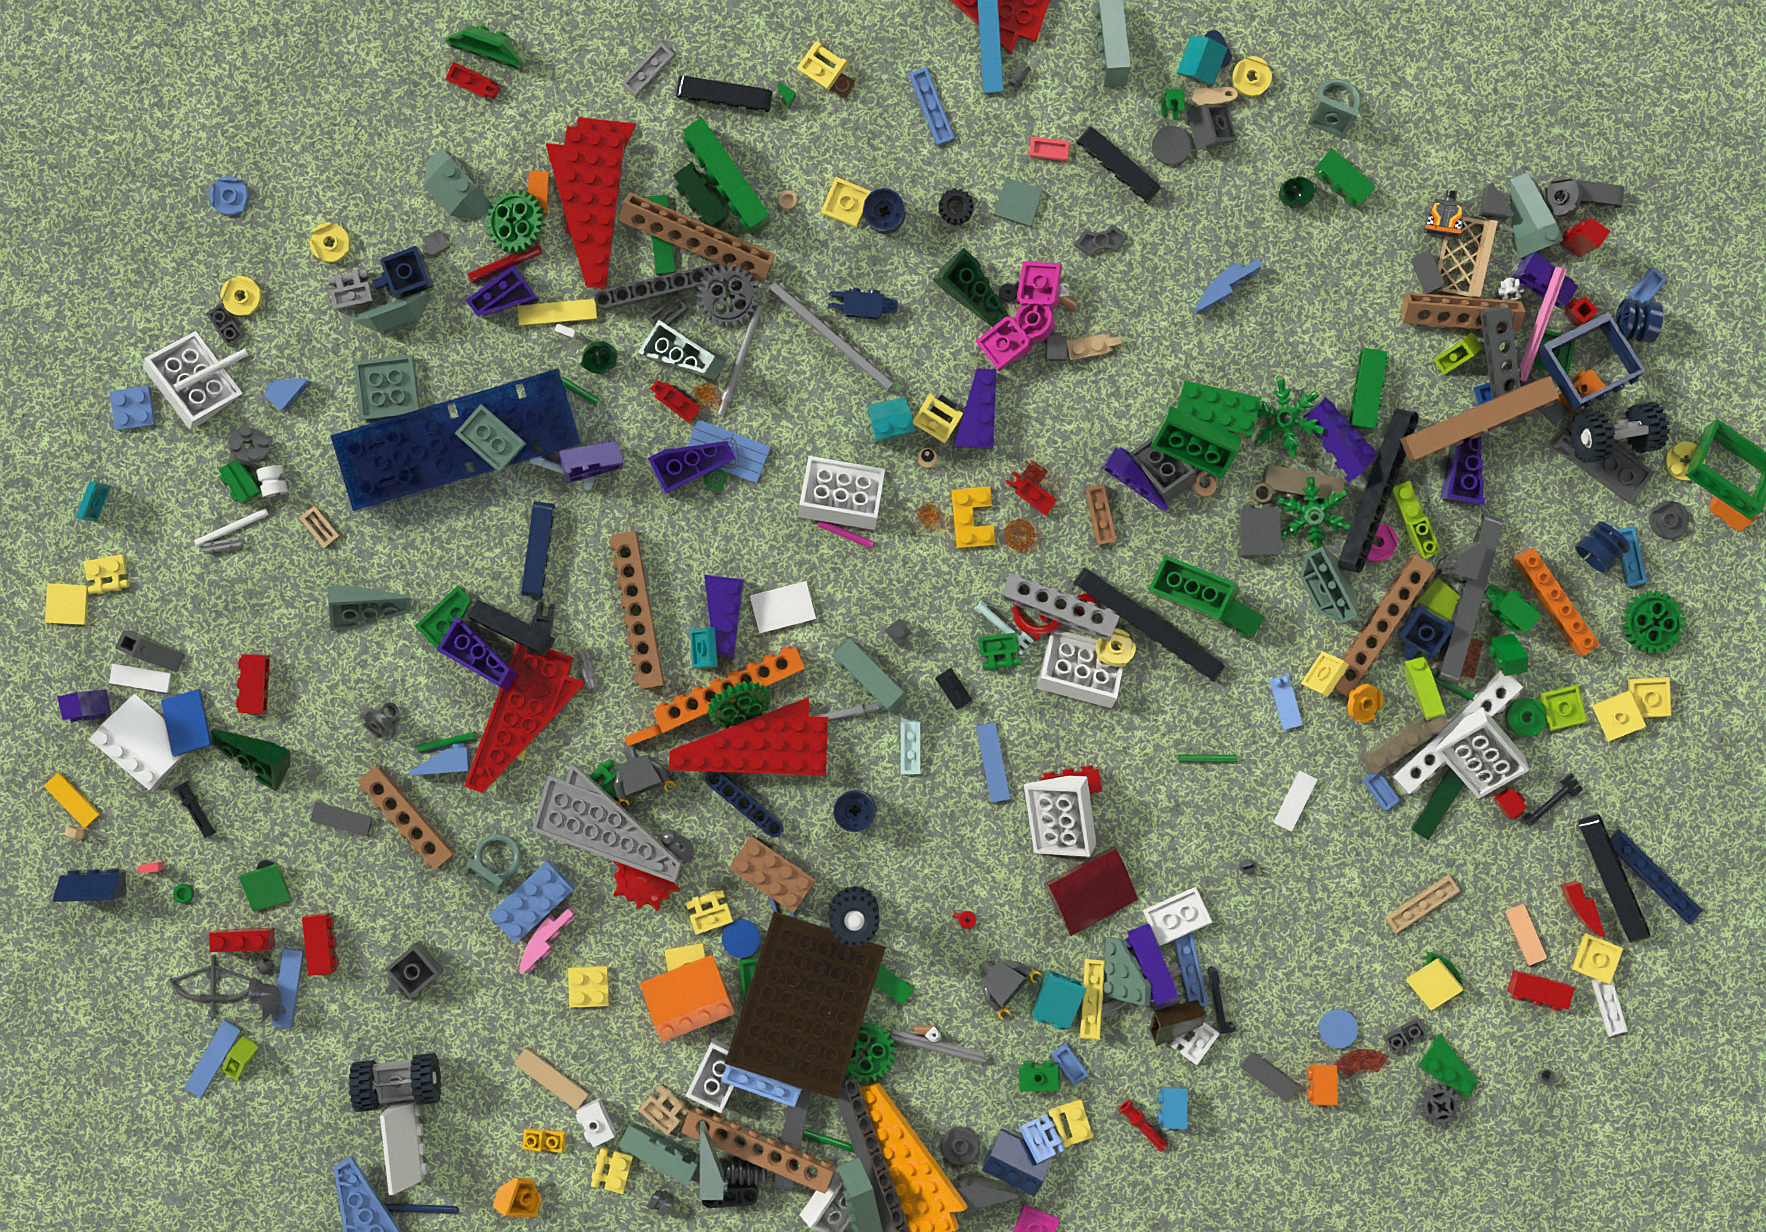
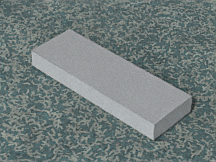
(648, 69)

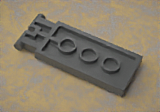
(1618, 473)

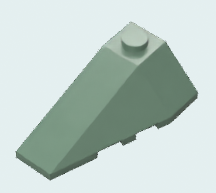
(1532, 220)
(356, 604)

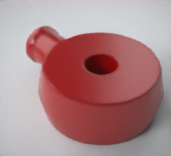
(962, 916)

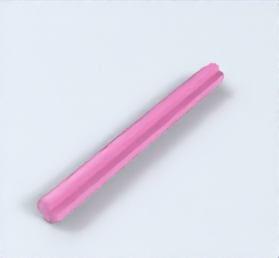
(1541, 322)

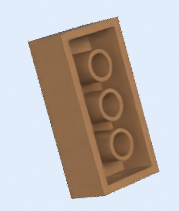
(772, 874)

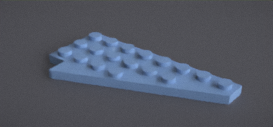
(359, 1202)

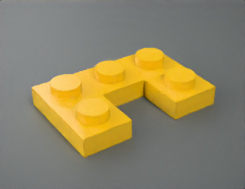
(963, 503)

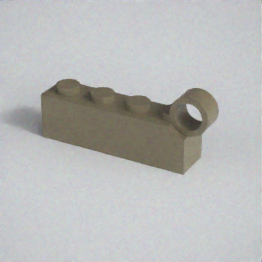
(1292, 481)
(1402, 742)

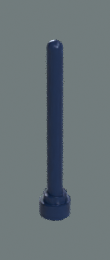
(422, 1208)

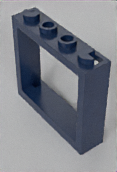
(1619, 345)

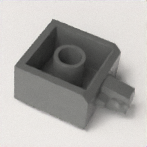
(413, 970)

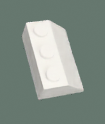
(828, 1210)

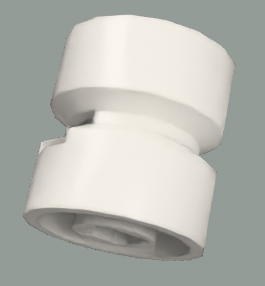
(272, 481)

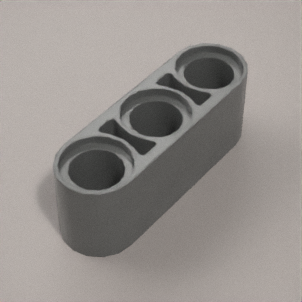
(1601, 194)

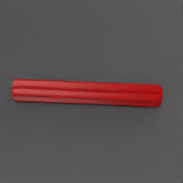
(504, 263)

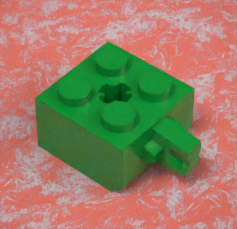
(1512, 609)

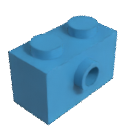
(1173, 1108)

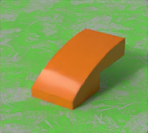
(538, 186)

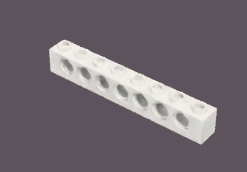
(1402, 775)

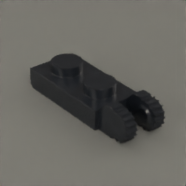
(543, 623)

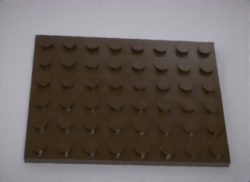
(804, 1006)

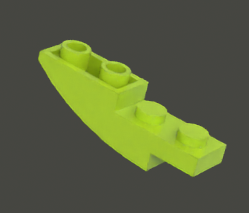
(1414, 521)

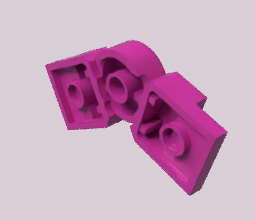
(1015, 336)

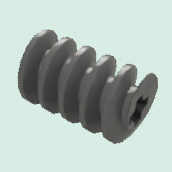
(746, 1172)

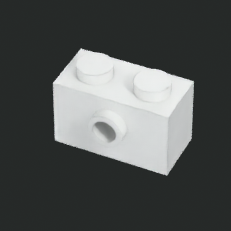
(595, 1122)

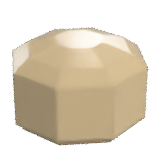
(75, 832)

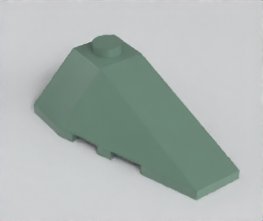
(711, 1172)

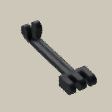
(1568, 788)
(1214, 979)

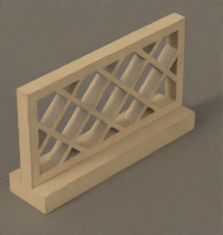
(1480, 264)

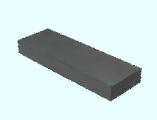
(341, 819)
(1269, 1076)

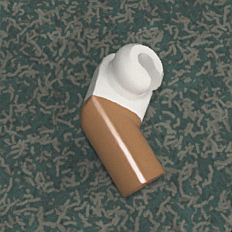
(1064, 297)
(928, 1031)

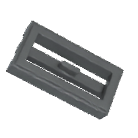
(663, 306)

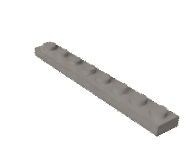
(826, 331)

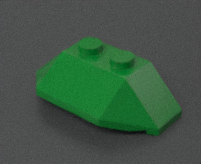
(486, 44)

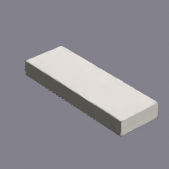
(140, 678)
(1295, 801)
(1609, 1008)

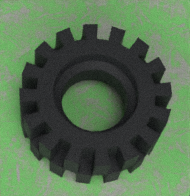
(962, 196)

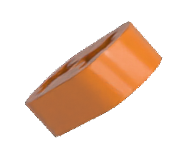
(642, 735)

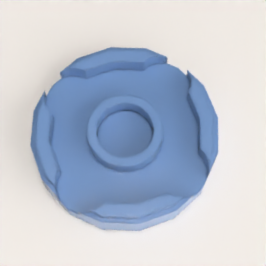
(226, 201)
(1338, 1028)

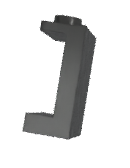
(1260, 530)

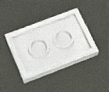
(782, 607)
(1177, 916)

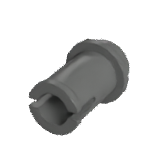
(1019, 75)

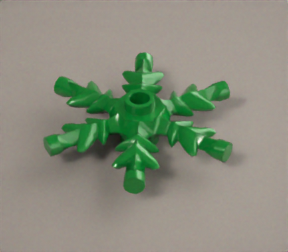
(1279, 416)
(1314, 508)

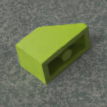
(1457, 353)
(239, 1058)

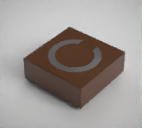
(843, 86)

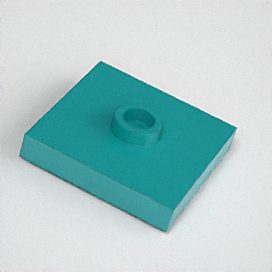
(93, 501)
(703, 647)

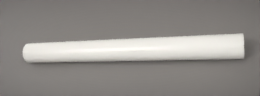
(210, 370)
(231, 527)

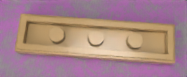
(1422, 904)
(551, 1078)

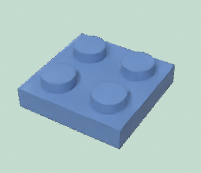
(132, 408)

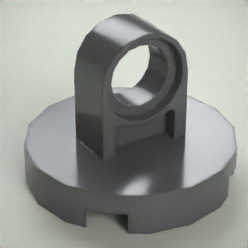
(378, 723)

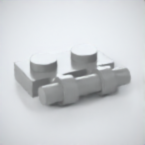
(351, 295)

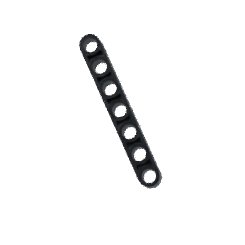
(1614, 878)

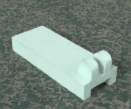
(910, 747)

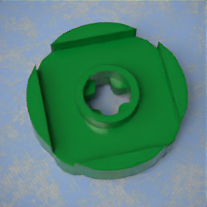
(1526, 728)

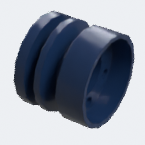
(880, 200)
(1640, 320)
(1604, 545)
(846, 818)

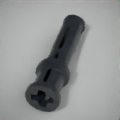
(189, 801)

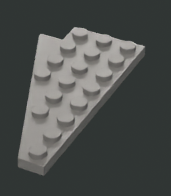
(590, 819)

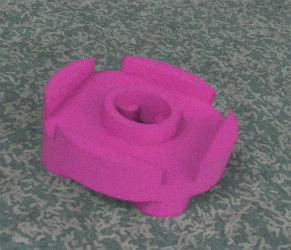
(1387, 546)

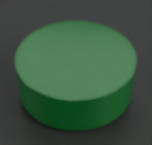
(183, 893)

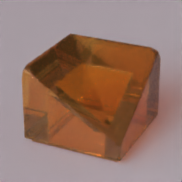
(927, 514)

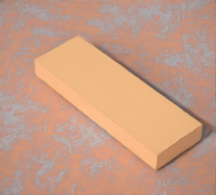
(1525, 934)

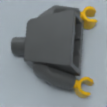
(639, 776)
(1004, 982)

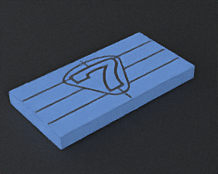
(748, 453)

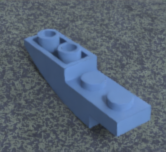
(1220, 287)

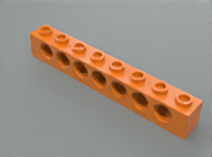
(667, 721)

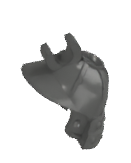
(267, 997)

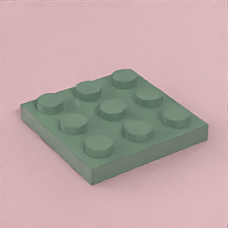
(386, 387)

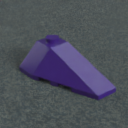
(682, 465)
(1126, 471)

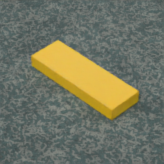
(72, 800)

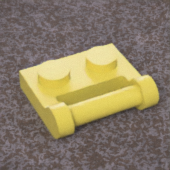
(818, 70)
(935, 424)
(1077, 1122)

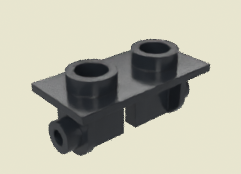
(953, 688)

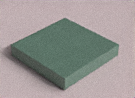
(1018, 202)

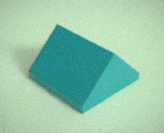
(1202, 59)

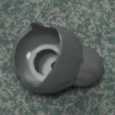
(673, 840)

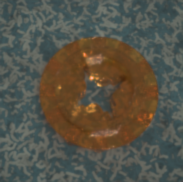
(1028, 532)

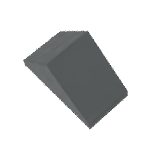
(1494, 204)

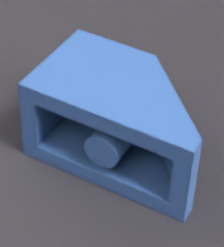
(285, 392)

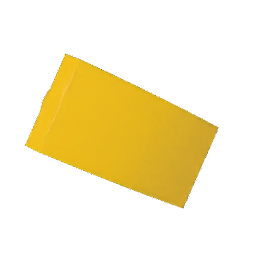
(544, 1140)

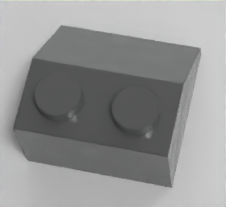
(1211, 126)

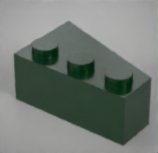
(700, 196)

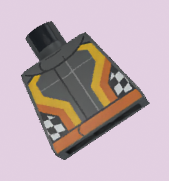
(1445, 217)

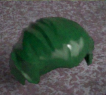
(1297, 192)
(599, 357)

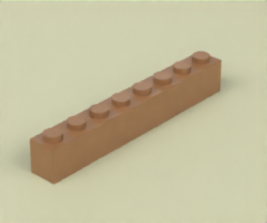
(1480, 418)

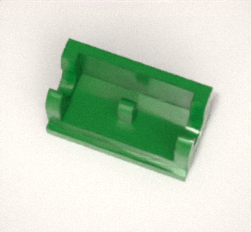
(1173, 100)

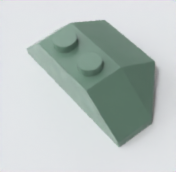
(454, 188)
(395, 314)
(1329, 586)

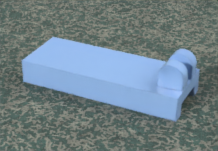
(1285, 702)

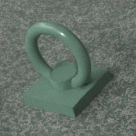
(1333, 115)
(486, 873)

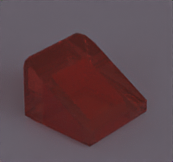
(1034, 473)

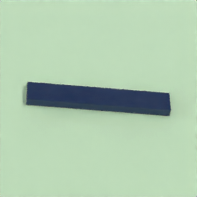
(1654, 877)

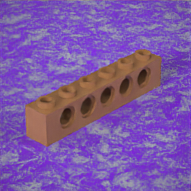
(1452, 310)
(394, 816)

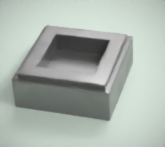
(436, 242)

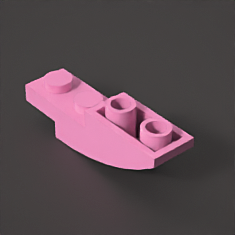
(539, 943)

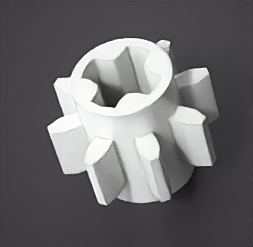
(1511, 289)

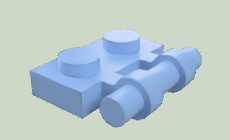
(1037, 1140)

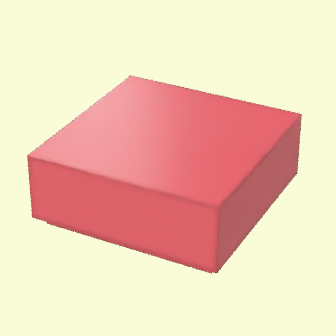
(151, 867)

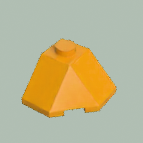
(518, 1198)

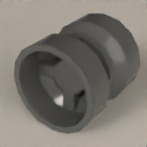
(660, 1203)

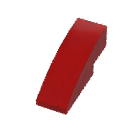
(1582, 907)

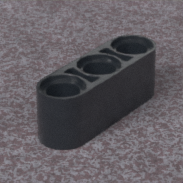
(740, 1199)

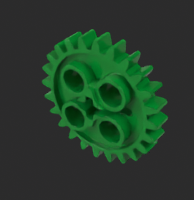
(515, 221)
(1662, 637)
(738, 704)
(878, 1061)

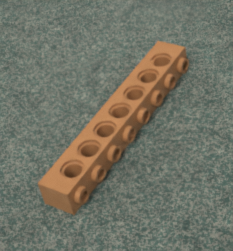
(695, 236)
(630, 540)
(1359, 646)
(763, 1159)

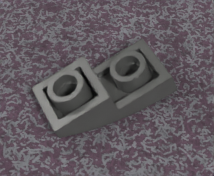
(225, 324)
(1405, 1035)

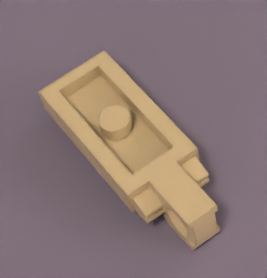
(1091, 346)

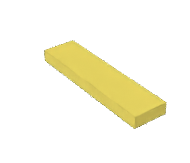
(557, 312)
(1092, 1000)

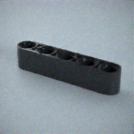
(723, 92)
(1114, 160)
(511, 628)

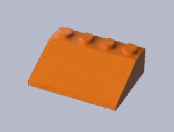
(687, 998)

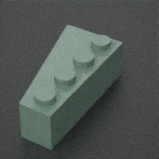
(659, 1152)
(859, 1197)

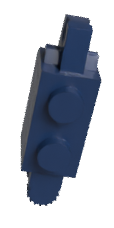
(863, 304)

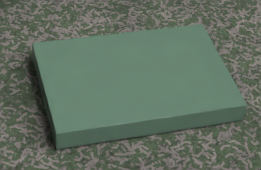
(490, 438)

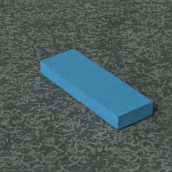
(1632, 560)

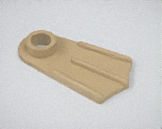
(1214, 95)

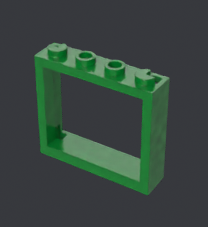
(1720, 486)

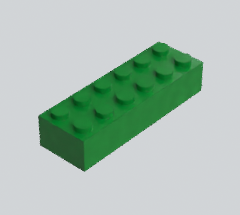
(725, 174)

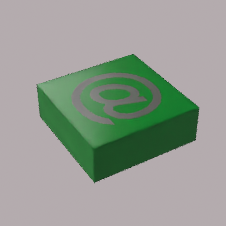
(716, 479)

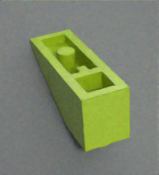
(1424, 687)

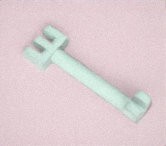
(557, 467)
(982, 608)

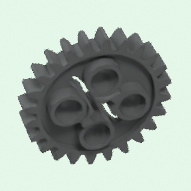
(710, 299)

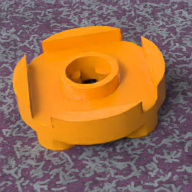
(1356, 701)

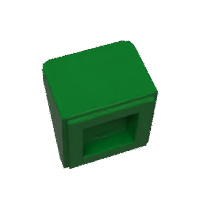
(787, 94)

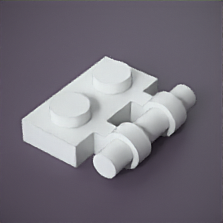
(1198, 1044)

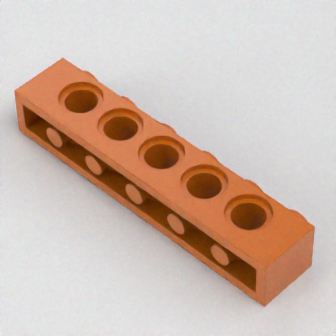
(1555, 602)

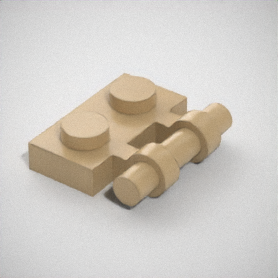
(659, 1114)

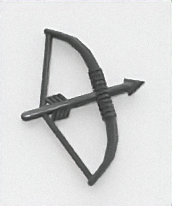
(212, 975)

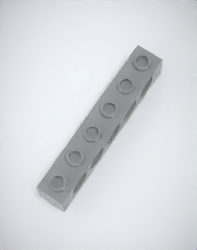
(1065, 616)

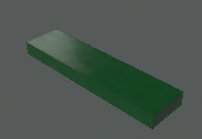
(1438, 804)

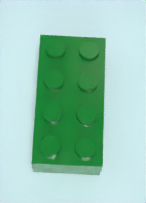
(1221, 407)
(1196, 442)
(1194, 589)

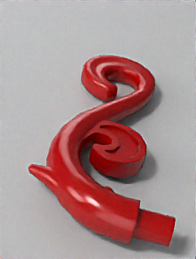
(1024, 625)

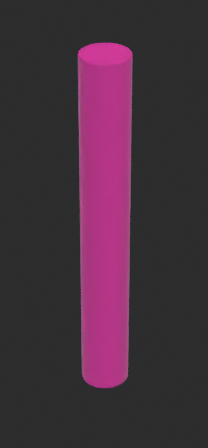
(846, 534)

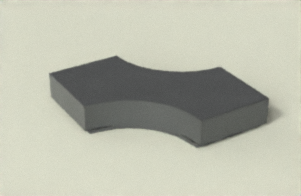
(1092, 241)

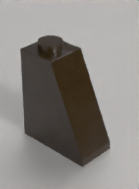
(1176, 1021)

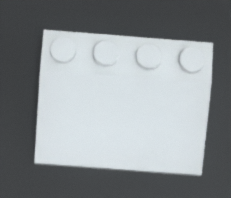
(181, 360)
(841, 494)
(1076, 672)
(138, 742)
(1482, 754)
(1061, 816)
(403, 1145)

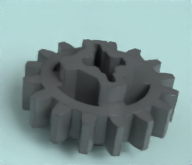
(1445, 1097)

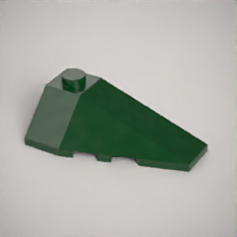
(966, 283)
(261, 756)

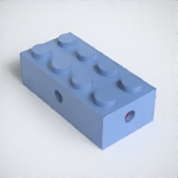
(532, 901)

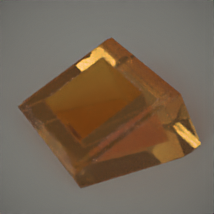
(704, 394)

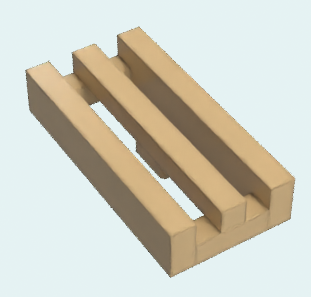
(330, 539)

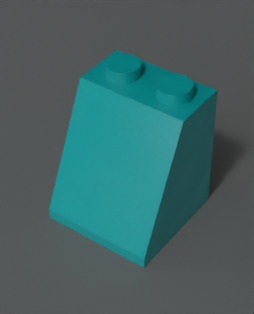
(890, 419)
(1058, 999)

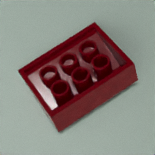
(1091, 890)

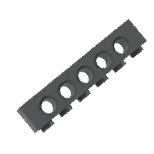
(1495, 358)

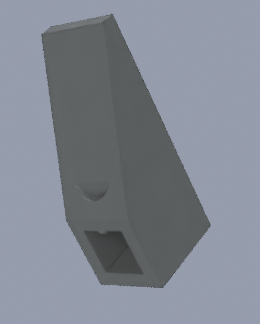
(149, 650)

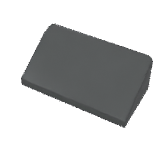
(1427, 272)

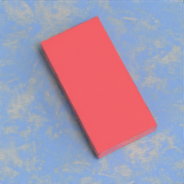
(1049, 149)

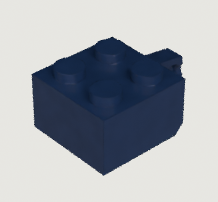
(404, 273)
(1424, 632)

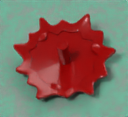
(642, 886)

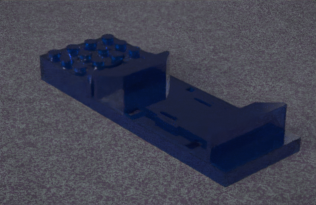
(423, 453)

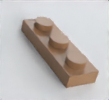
(1100, 514)

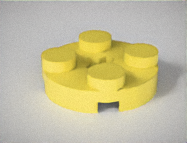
(1244, 68)
(319, 240)
(231, 301)
(1673, 457)
(1116, 658)

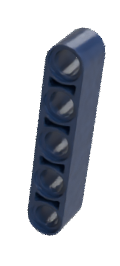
(537, 547)
(749, 811)

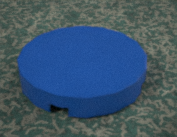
(741, 938)

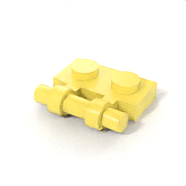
(104, 568)
(712, 917)
(618, 1171)

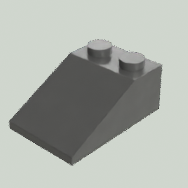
(1164, 472)
(983, 1191)

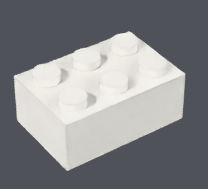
(707, 1083)

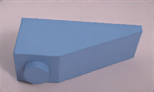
(450, 760)

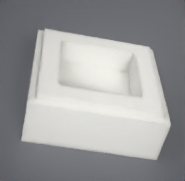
(565, 331)

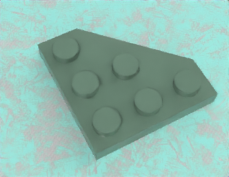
(1123, 974)

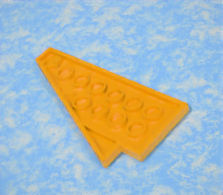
(920, 1183)

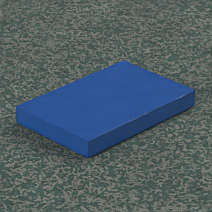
(186, 722)

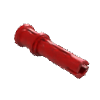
(1137, 1119)

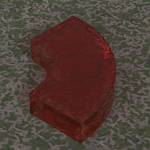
(1361, 1059)

